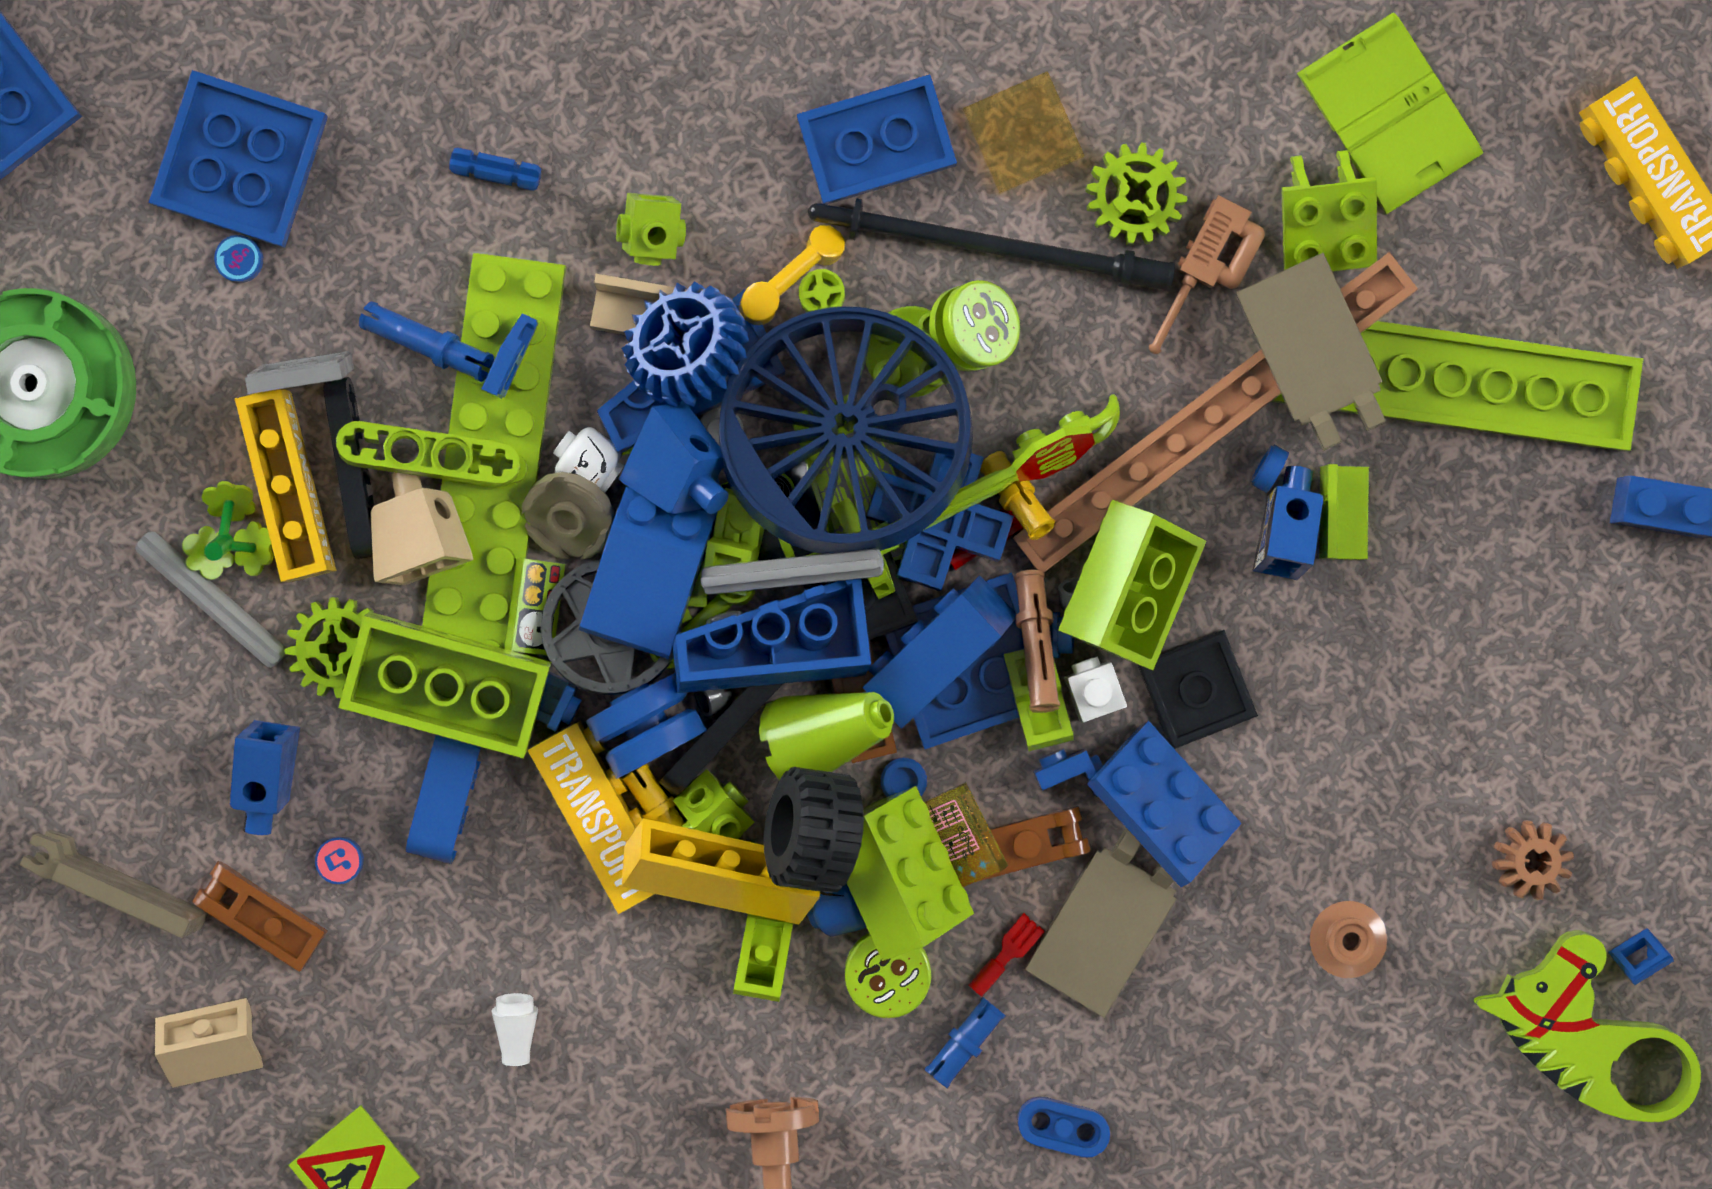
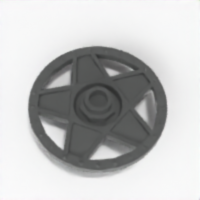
(570, 645)

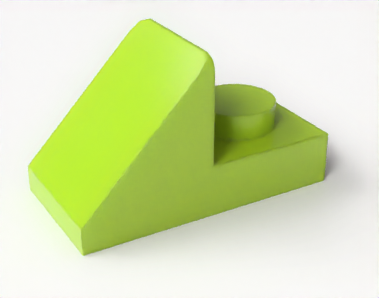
(763, 958)

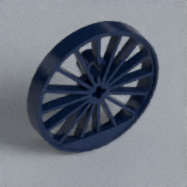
(755, 484)

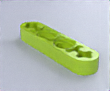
(429, 447)

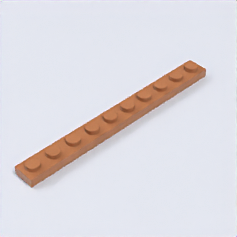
(1196, 427)

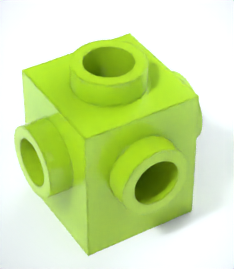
(643, 214)
(714, 807)

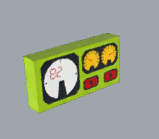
(530, 591)

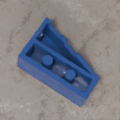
(941, 649)

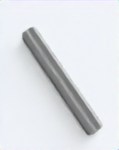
(792, 571)
(211, 599)

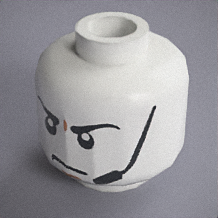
(589, 456)

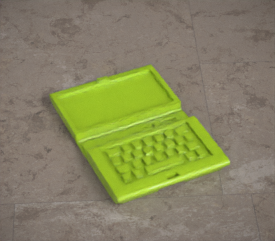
(1391, 112)

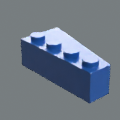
(780, 642)

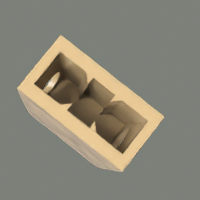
(416, 533)

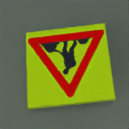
(354, 1157)

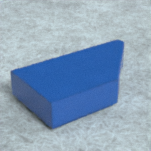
(510, 357)

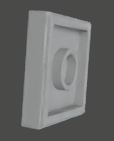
(299, 372)

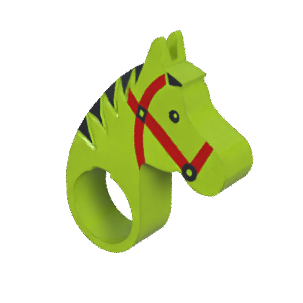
(1553, 1026)

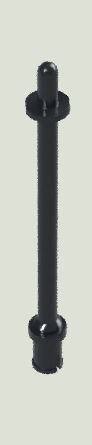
(1123, 268)

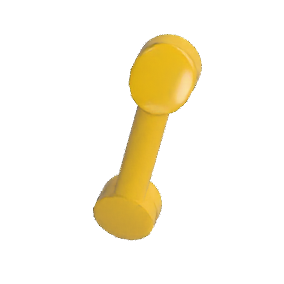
(762, 298)

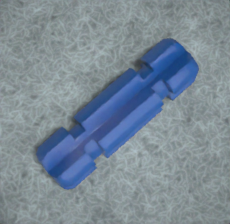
(495, 169)

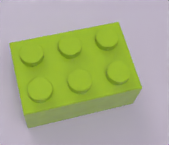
(1132, 584)
(905, 877)

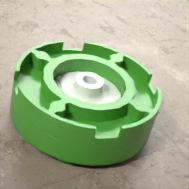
(81, 389)

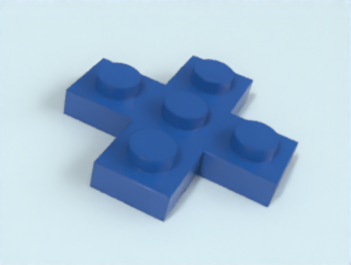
(930, 552)

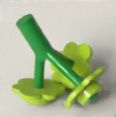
(211, 551)

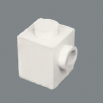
(1094, 689)

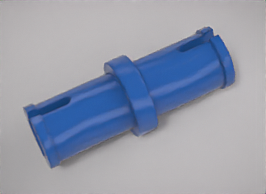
(965, 1042)

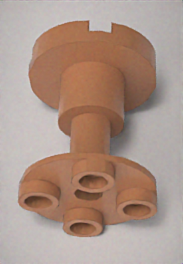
(773, 1133)

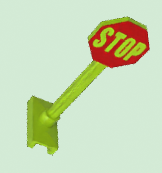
(1036, 462)

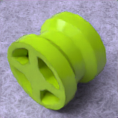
(820, 285)

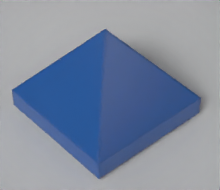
(1656, 958)

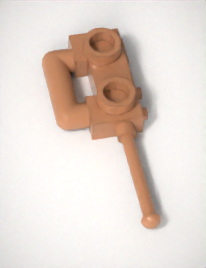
(1201, 261)

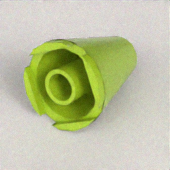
(823, 729)

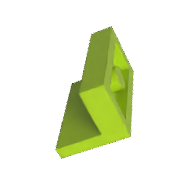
(1344, 512)

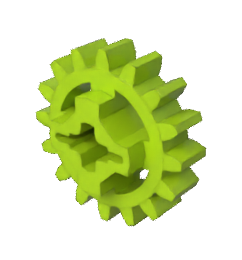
(1123, 176)
(304, 649)

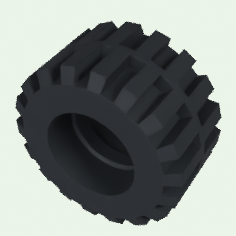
(813, 830)

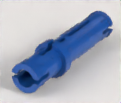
(443, 349)

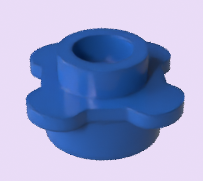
(1060, 641)

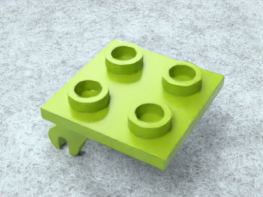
(1330, 218)

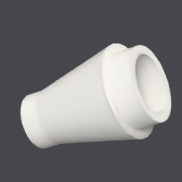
(515, 1025)

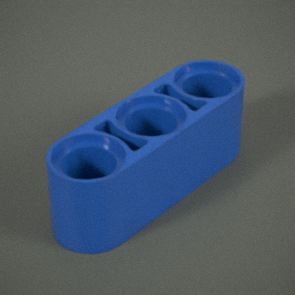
(443, 799)

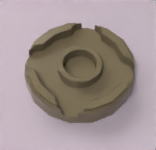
(568, 515)

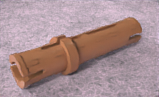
(1035, 621)

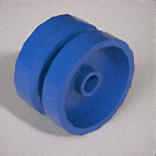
(645, 724)

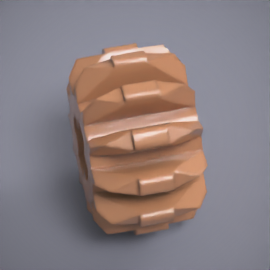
(1525, 877)

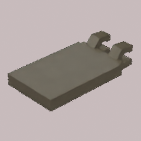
(1313, 347)
(111, 886)
(1103, 927)

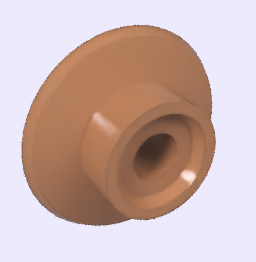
(1333, 925)

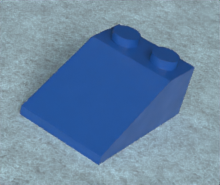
(646, 574)

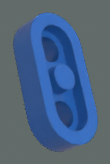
(1062, 1127)

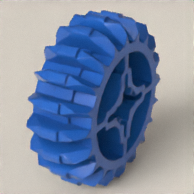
(685, 344)

